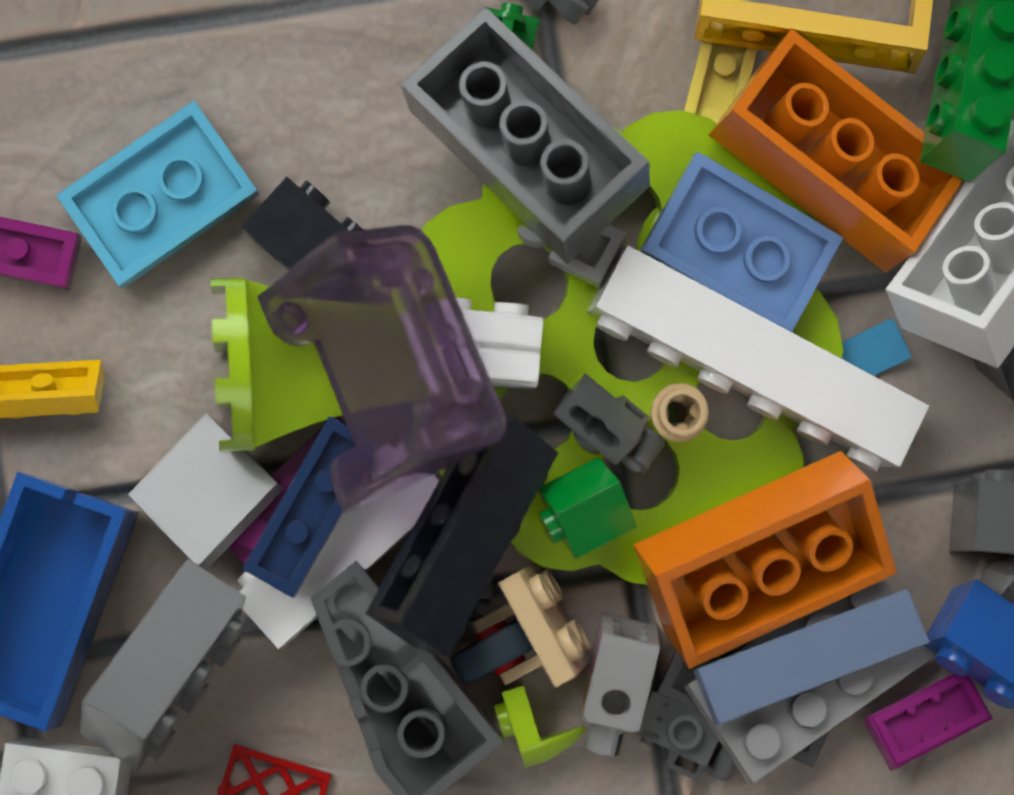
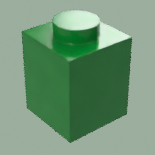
(585, 508)

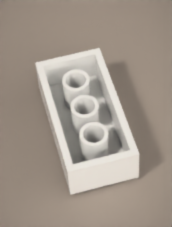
(963, 272)

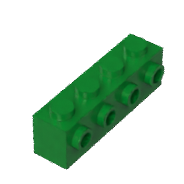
(972, 89)

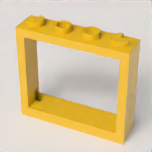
(837, 36)

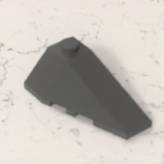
(408, 703)

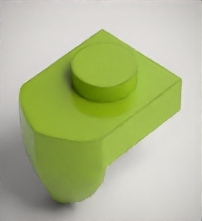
(517, 719)

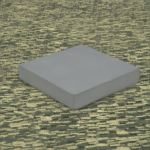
(203, 494)

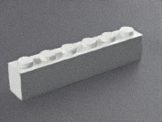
(757, 359)

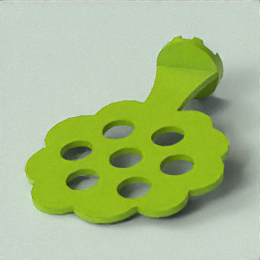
(286, 387)

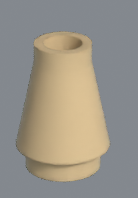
(691, 412)

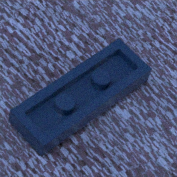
(302, 517)

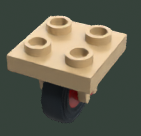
(539, 626)

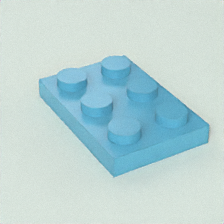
(157, 195)

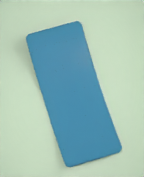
(876, 348)

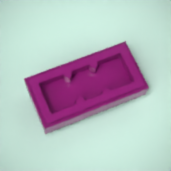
(927, 720)

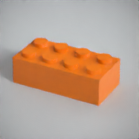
(836, 151)
(766, 558)

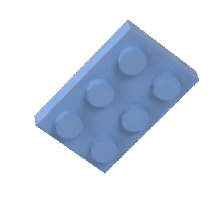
(741, 242)

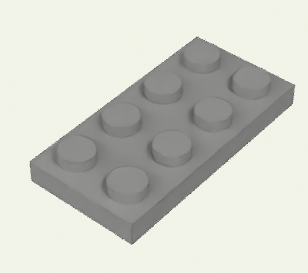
(780, 730)

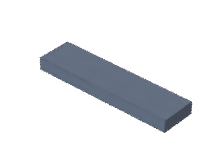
(810, 656)

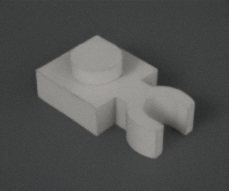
(592, 262)

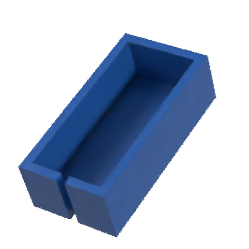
(54, 584)

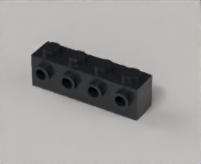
(461, 540)

